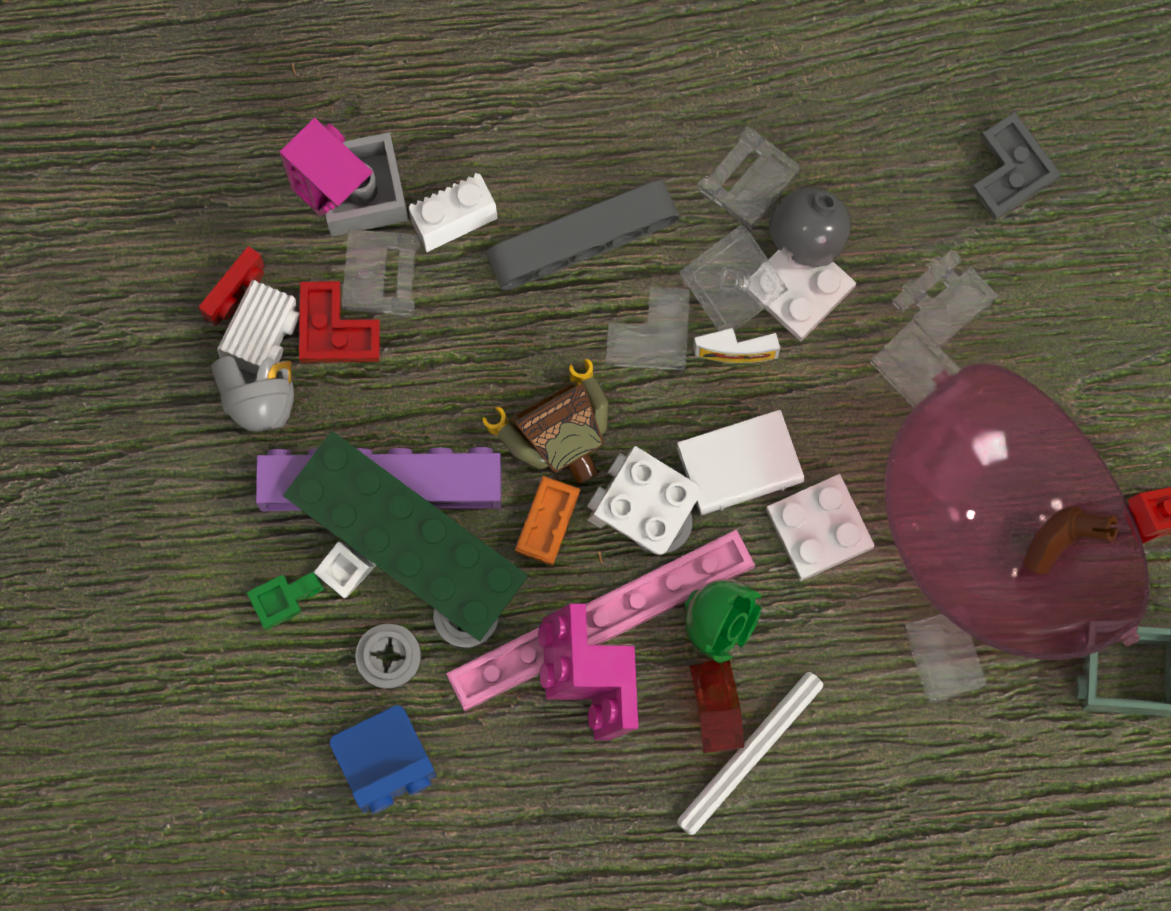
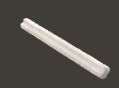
(753, 751)

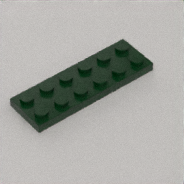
(405, 536)

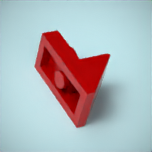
(1152, 513)

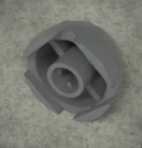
(811, 226)

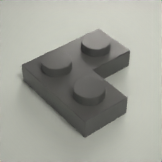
(1023, 168)

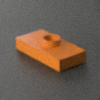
(547, 521)

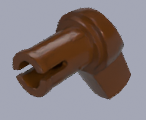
(1062, 532)

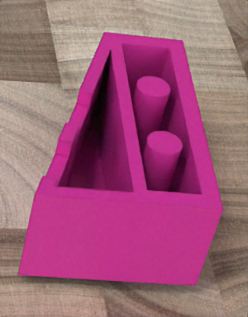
(322, 167)

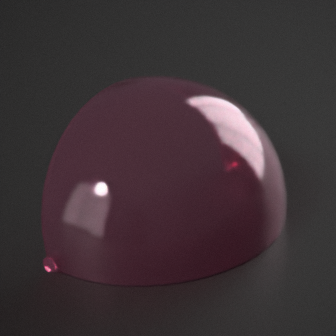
(971, 489)

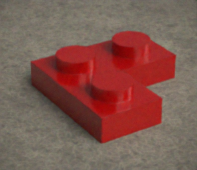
(326, 336)

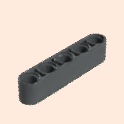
(582, 235)

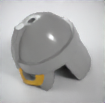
(255, 400)

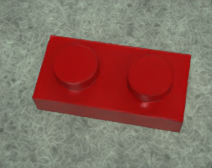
(224, 297)

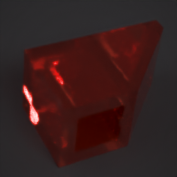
(717, 706)

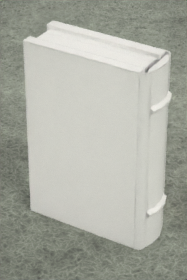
(741, 462)

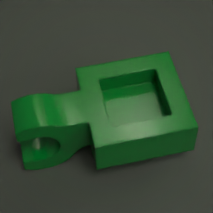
(278, 600)

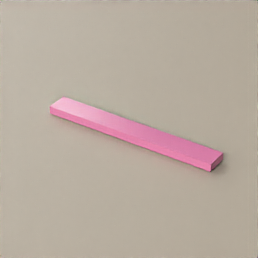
(605, 617)

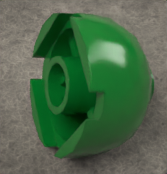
(720, 617)

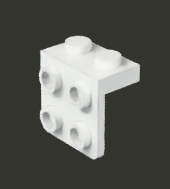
(644, 500)

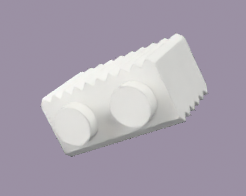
(453, 212)
(259, 327)

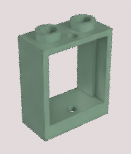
(1087, 683)

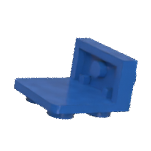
(382, 759)

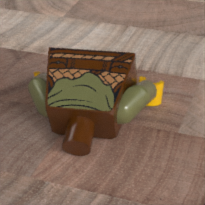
(559, 427)

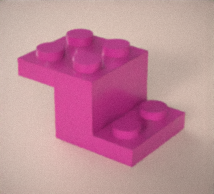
(589, 672)

